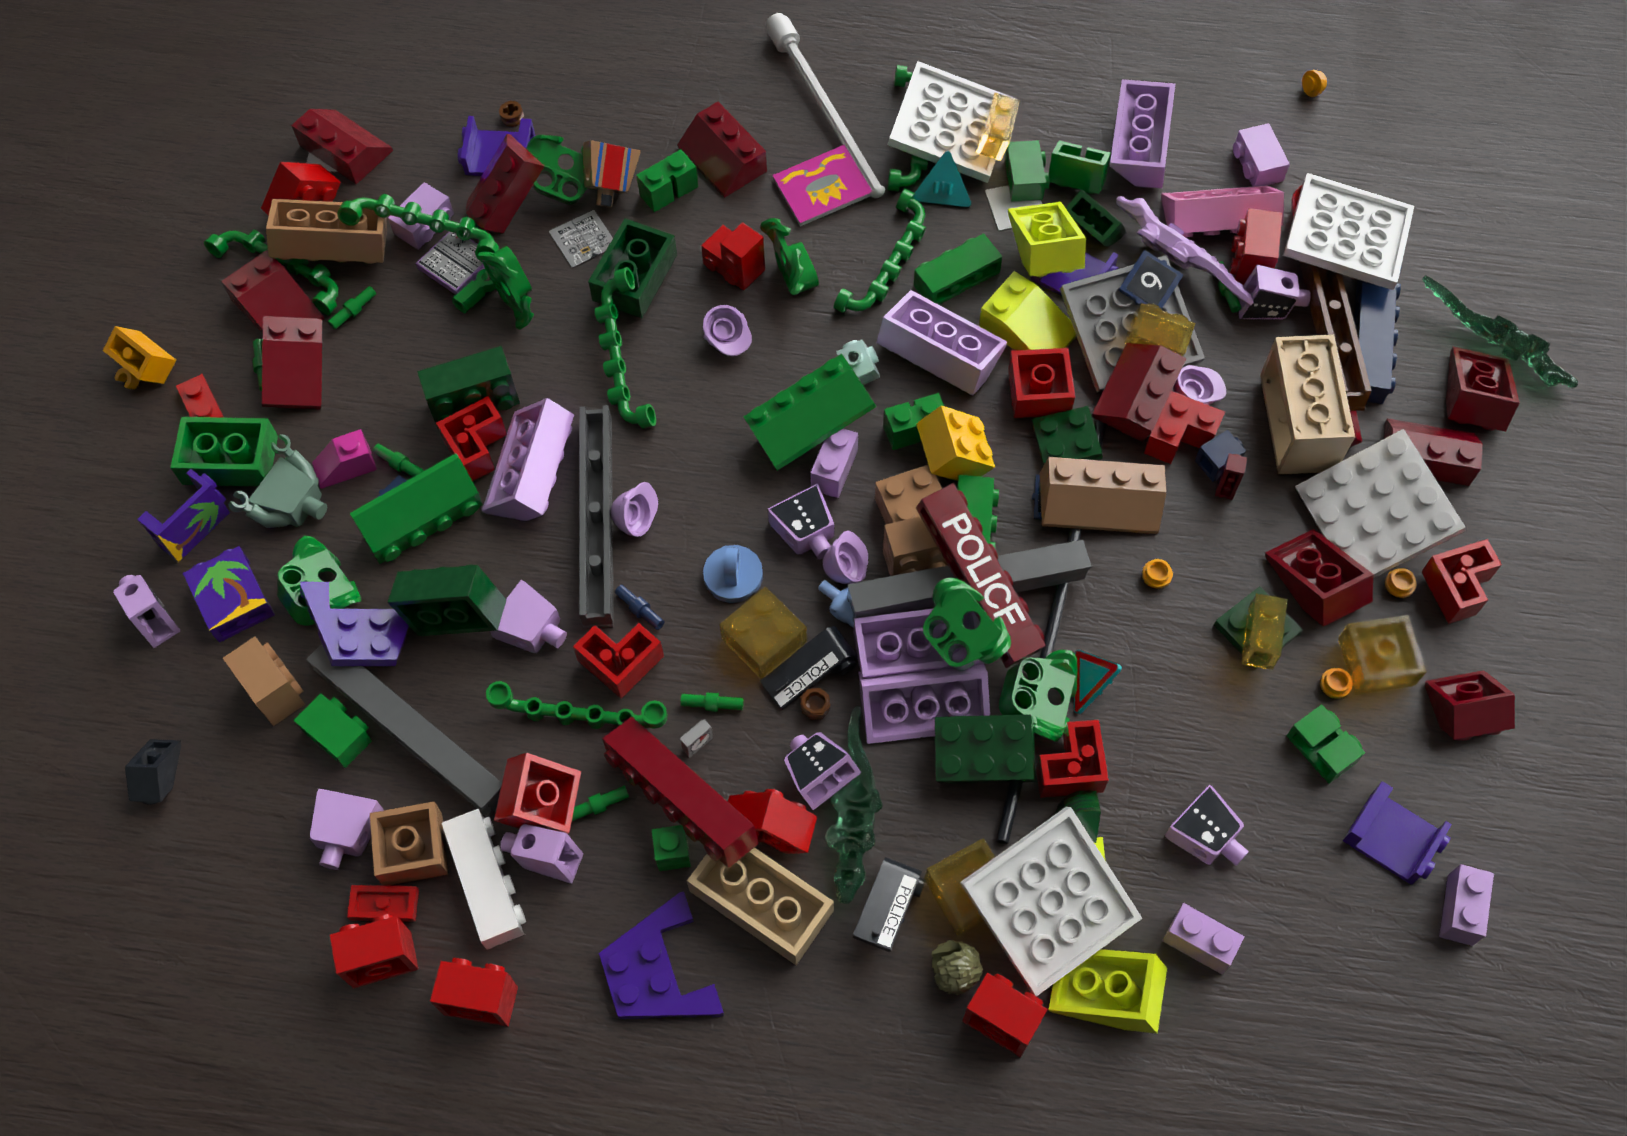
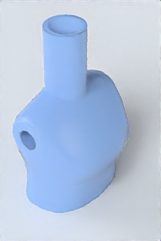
(840, 606)

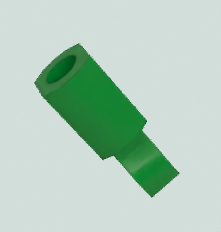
(473, 292)

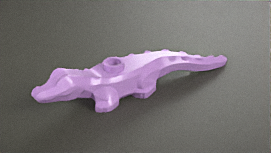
(1177, 247)

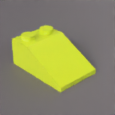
(1047, 239)
(1026, 317)
(1113, 990)

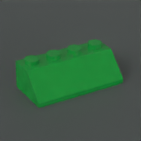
(809, 411)
(417, 509)

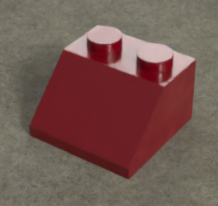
(1471, 705)

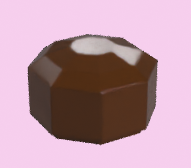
(815, 703)

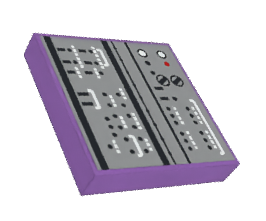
(451, 262)

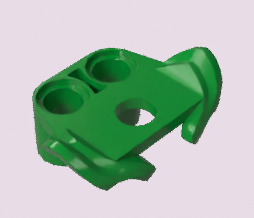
(547, 151)
(791, 260)
(509, 282)
(308, 562)
(952, 602)
(1054, 672)

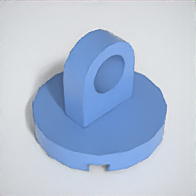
(733, 573)

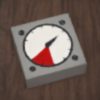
(696, 738)

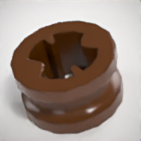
(513, 120)

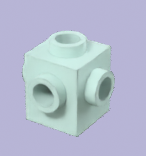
(861, 359)

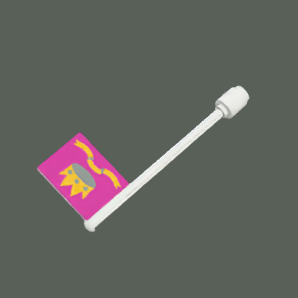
(833, 177)

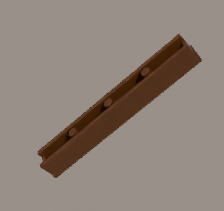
(1334, 317)

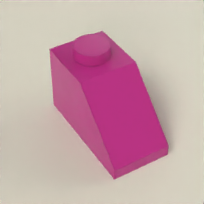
(344, 459)

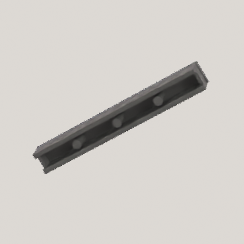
(595, 518)
(914, 590)
(411, 731)

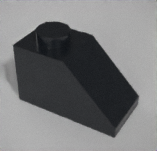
(153, 771)

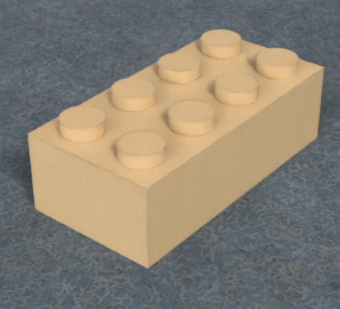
(764, 901)

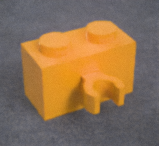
(138, 357)

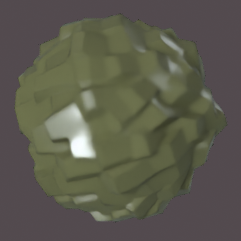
(956, 967)

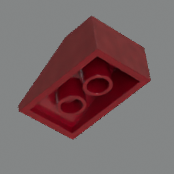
(268, 290)
(292, 362)
(1480, 390)
(1322, 577)

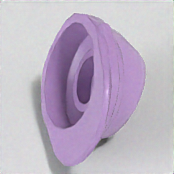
(727, 330)
(1200, 384)
(635, 509)
(846, 559)

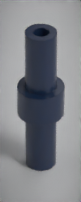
(639, 607)

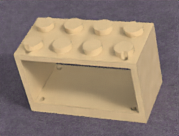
(1306, 404)

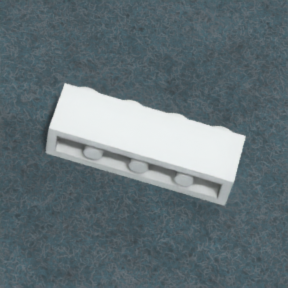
(483, 879)

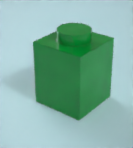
(671, 848)

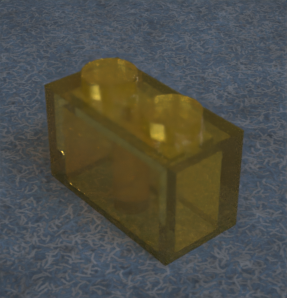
(997, 126)
(1158, 327)
(1264, 631)

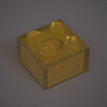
(763, 632)
(1382, 654)
(945, 884)

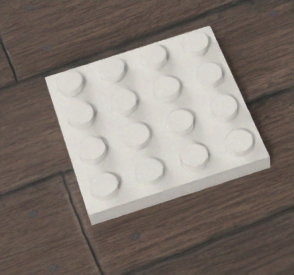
(942, 116)
(1349, 231)
(1381, 505)
(1051, 900)

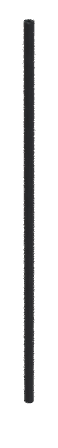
(1050, 639)

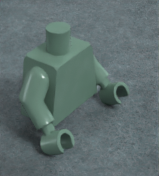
(285, 493)

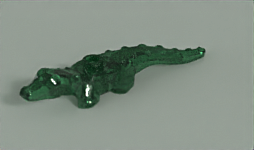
(1507, 336)
(855, 818)

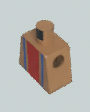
(608, 169)

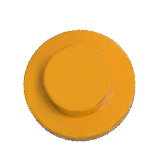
(1314, 83)
(1157, 573)
(1400, 582)
(1336, 683)

